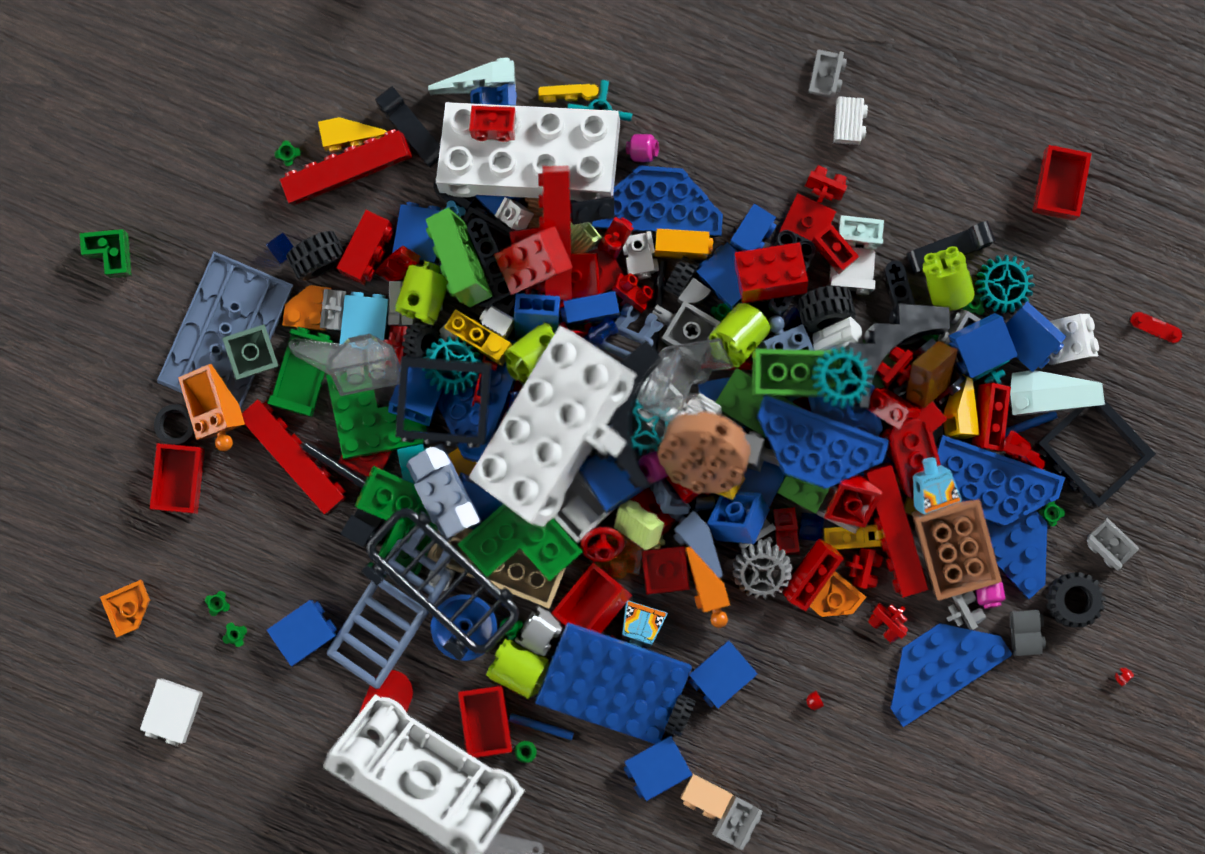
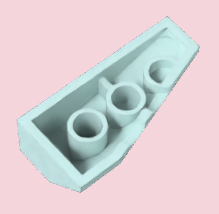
(488, 75)
(1050, 392)

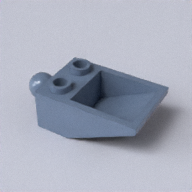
(786, 339)
(697, 535)

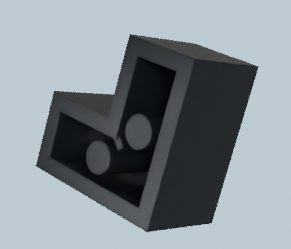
(362, 527)

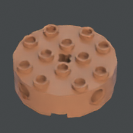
(704, 452)

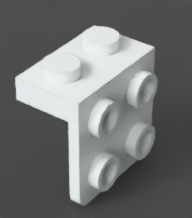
(858, 275)
(1078, 341)

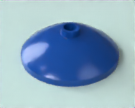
(471, 615)

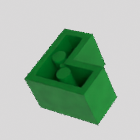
(110, 245)

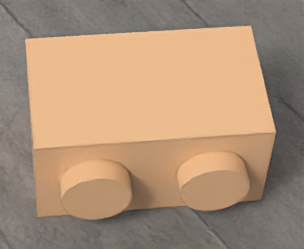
(706, 797)

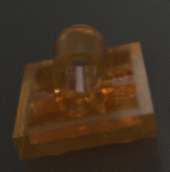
(626, 562)

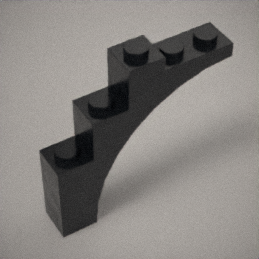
(905, 324)
(643, 363)

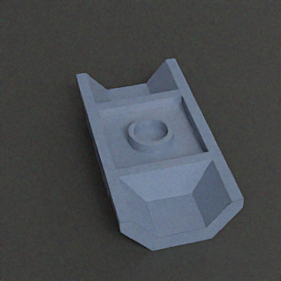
(442, 492)

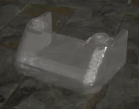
(681, 367)

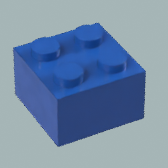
(753, 229)
(739, 518)

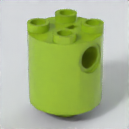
(948, 279)
(422, 293)
(741, 332)
(526, 352)
(518, 669)

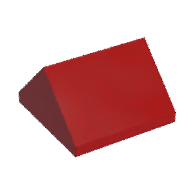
(854, 502)

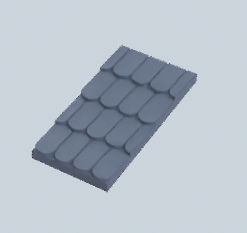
(225, 303)

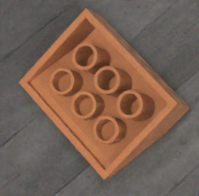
(957, 549)

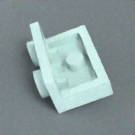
(862, 231)

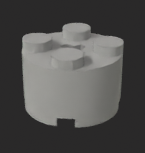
(538, 631)

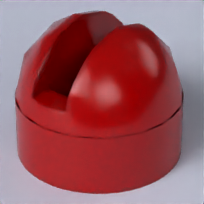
(1125, 677)
(814, 701)

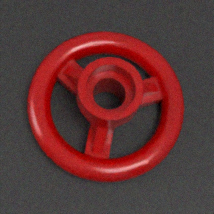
(602, 549)

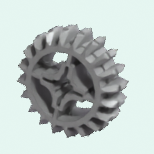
(772, 558)

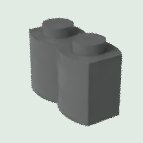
(1026, 632)

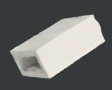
(171, 712)

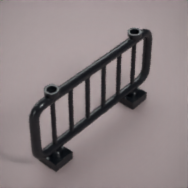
(453, 645)

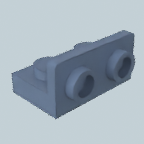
(668, 498)

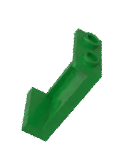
(298, 381)

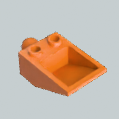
(210, 406)
(709, 589)

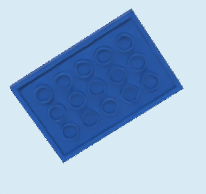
(613, 683)

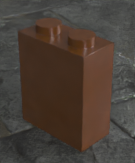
(931, 374)

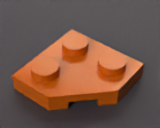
(305, 309)
(837, 598)
(126, 607)

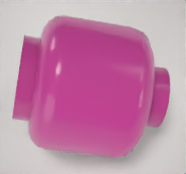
(642, 148)
(651, 467)
(990, 596)

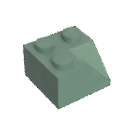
(250, 352)

